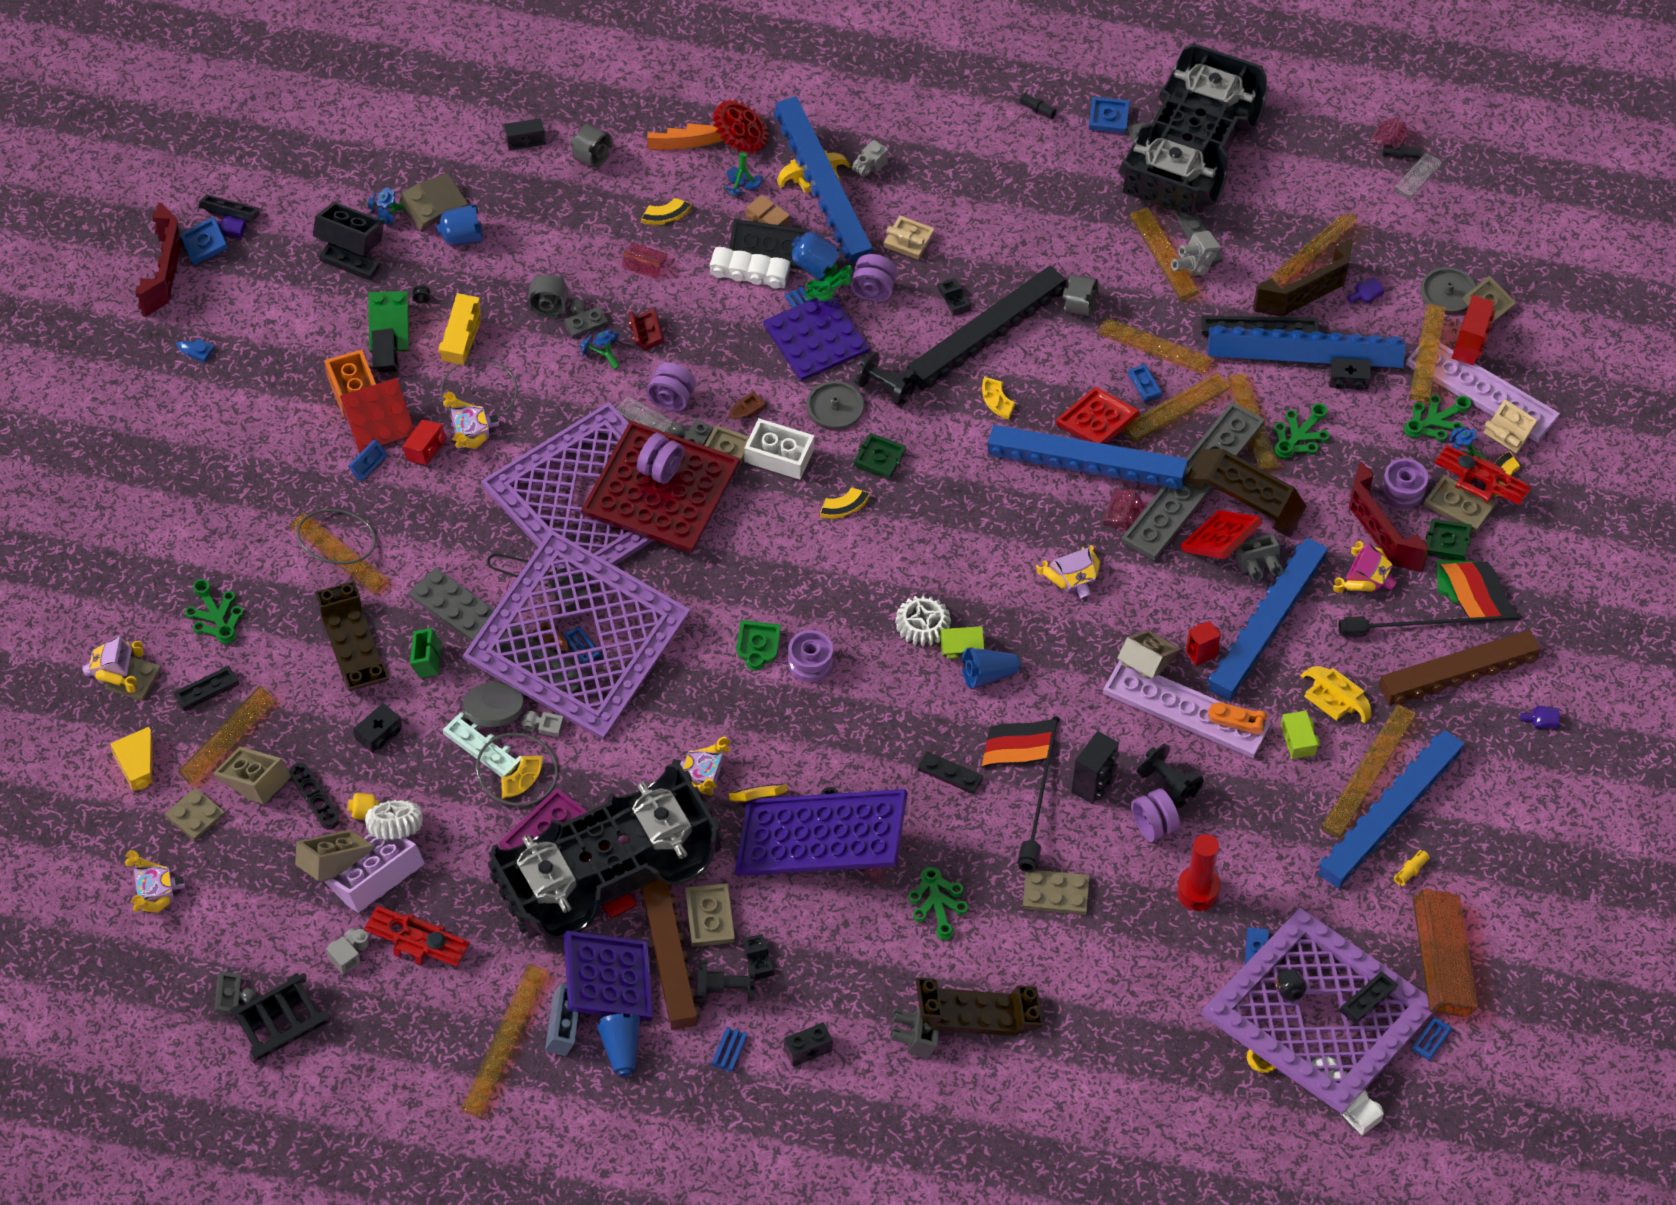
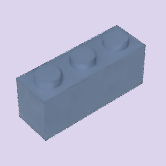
(561, 1024)

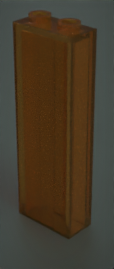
(1444, 953)

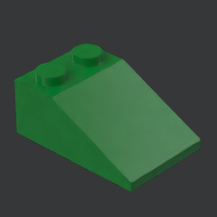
(389, 311)

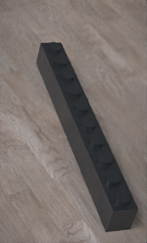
(987, 327)

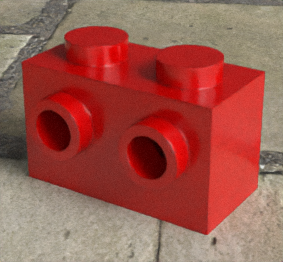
(424, 442)
(1203, 643)

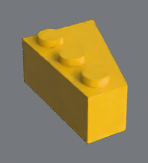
(461, 329)

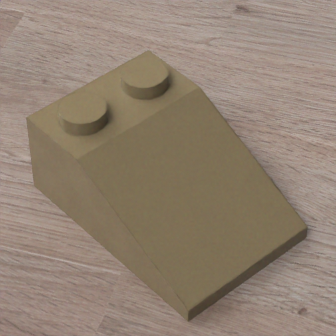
(431, 199)
(1147, 653)
(253, 774)
(330, 854)

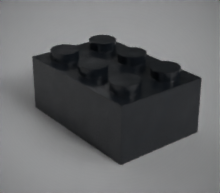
(348, 228)
(1095, 768)

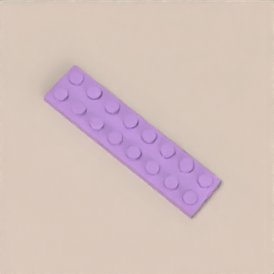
(1486, 389)
(1180, 707)

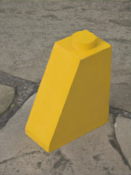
(135, 758)

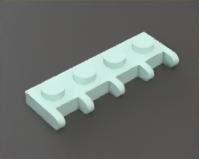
(472, 741)

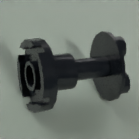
(894, 382)
(1180, 784)
(717, 981)

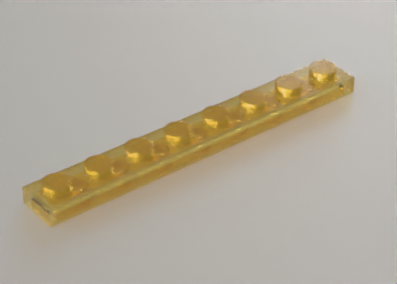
(1368, 771)
(504, 1041)

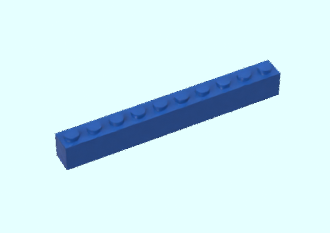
(822, 179)
(1304, 347)
(1087, 457)
(1267, 619)
(1391, 808)

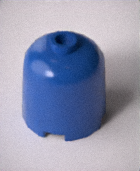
(460, 226)
(814, 254)

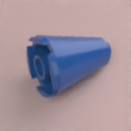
(987, 666)
(620, 1041)

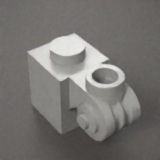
(872, 159)
(343, 952)

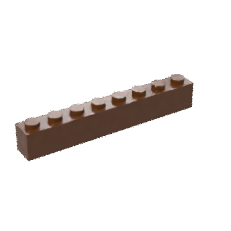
(1459, 667)
(669, 955)

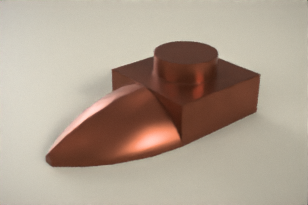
(747, 406)
(549, 638)

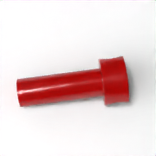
(1199, 883)

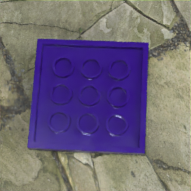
(815, 336)
(607, 975)

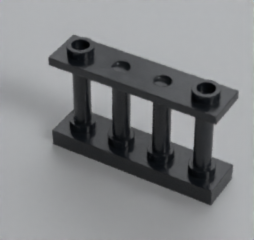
(297, 1028)

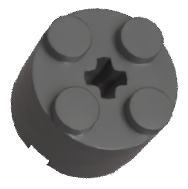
(591, 146)
(1081, 295)
(547, 296)

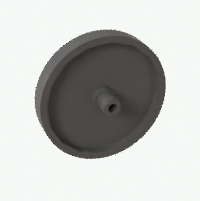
(1447, 288)
(835, 405)
(493, 704)

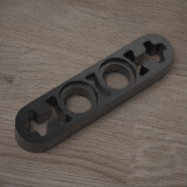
(317, 795)

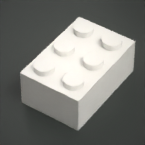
(779, 448)

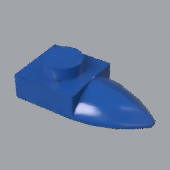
(198, 350)

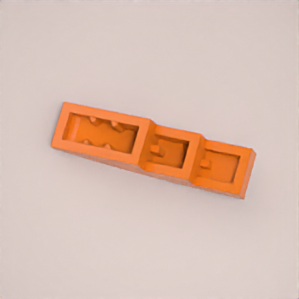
(693, 136)

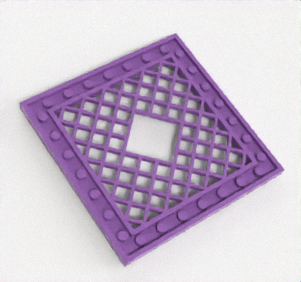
(500, 483)
(555, 547)
(1338, 1096)

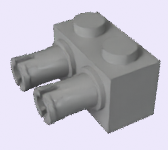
(1197, 255)

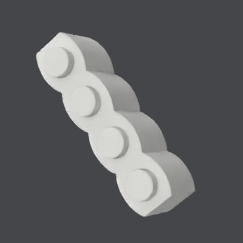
(748, 267)
(1363, 1112)

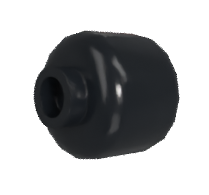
(1290, 984)

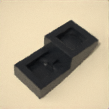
(953, 296)
(757, 953)

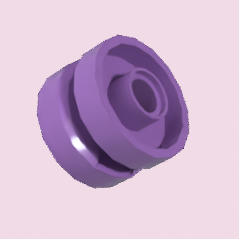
(874, 277)
(671, 386)
(660, 458)
(1404, 483)
(810, 656)
(1155, 815)

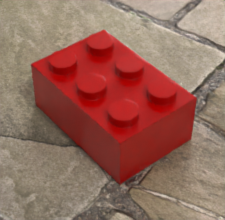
(1474, 330)

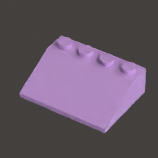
(376, 872)

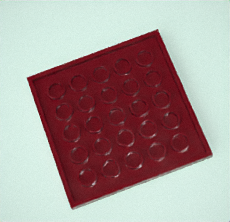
(663, 512)

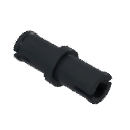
(1038, 106)
(1402, 151)

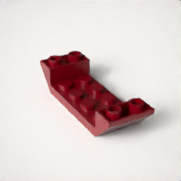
(156, 292)
(1401, 553)

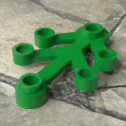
(830, 284)
(1434, 419)
(1300, 434)
(215, 615)
(938, 900)

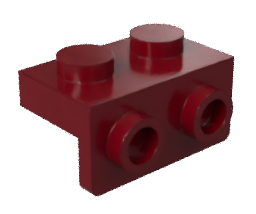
(646, 329)

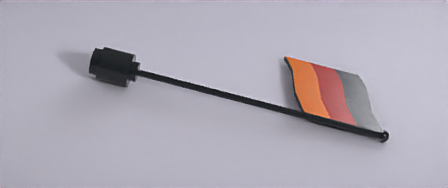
(1475, 589)
(1020, 745)

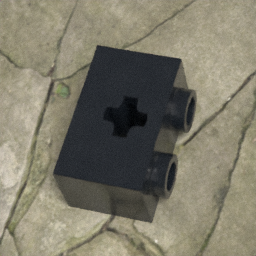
(1349, 373)
(378, 728)
(808, 1044)

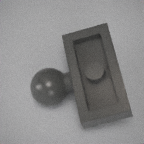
(584, 321)
(697, 433)
(228, 992)

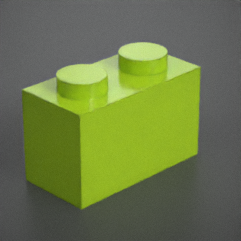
(957, 639)
(1299, 734)

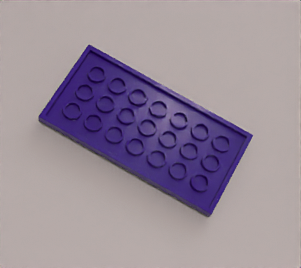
(821, 832)

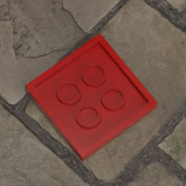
(377, 414)
(1097, 417)
(1221, 534)

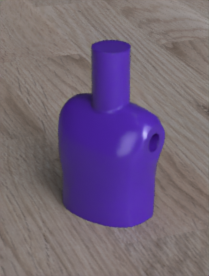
(232, 227)
(1367, 291)
(1542, 717)

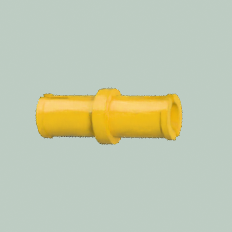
(1411, 868)

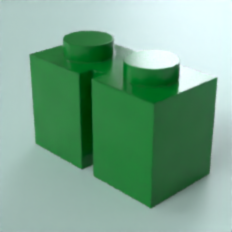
(425, 653)

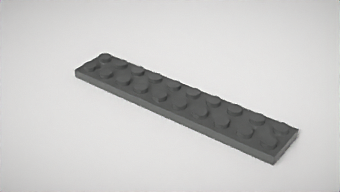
(1173, 507)
(468, 615)

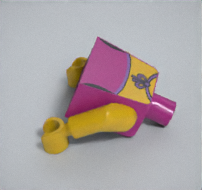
(1368, 570)

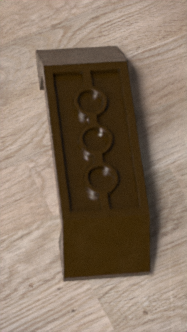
(1279, 302)
(1248, 486)
(350, 636)
(979, 1010)

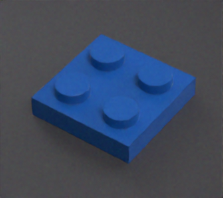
(1109, 115)
(204, 241)

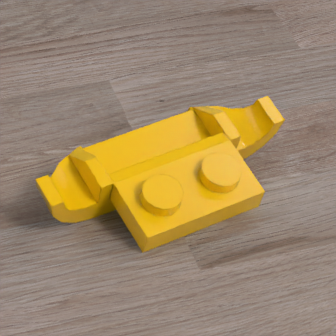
(795, 172)
(1336, 693)

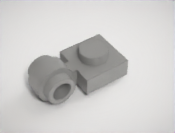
(548, 724)

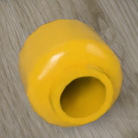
(361, 804)

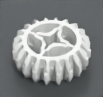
(919, 628)
(394, 820)

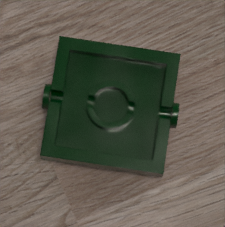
(879, 455)
(1448, 539)

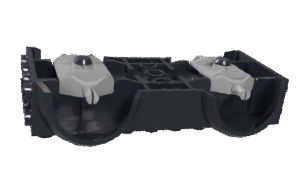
(1194, 172)
(559, 893)

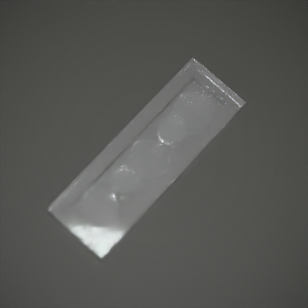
(1418, 176)
(639, 413)

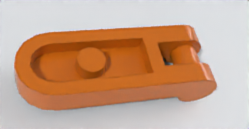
(1237, 717)

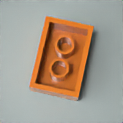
(348, 374)

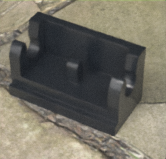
(525, 134)
(385, 350)

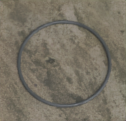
(516, 387)
(330, 561)
(523, 735)

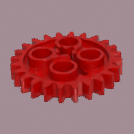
(740, 126)

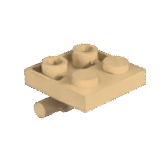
(908, 237)
(1510, 426)

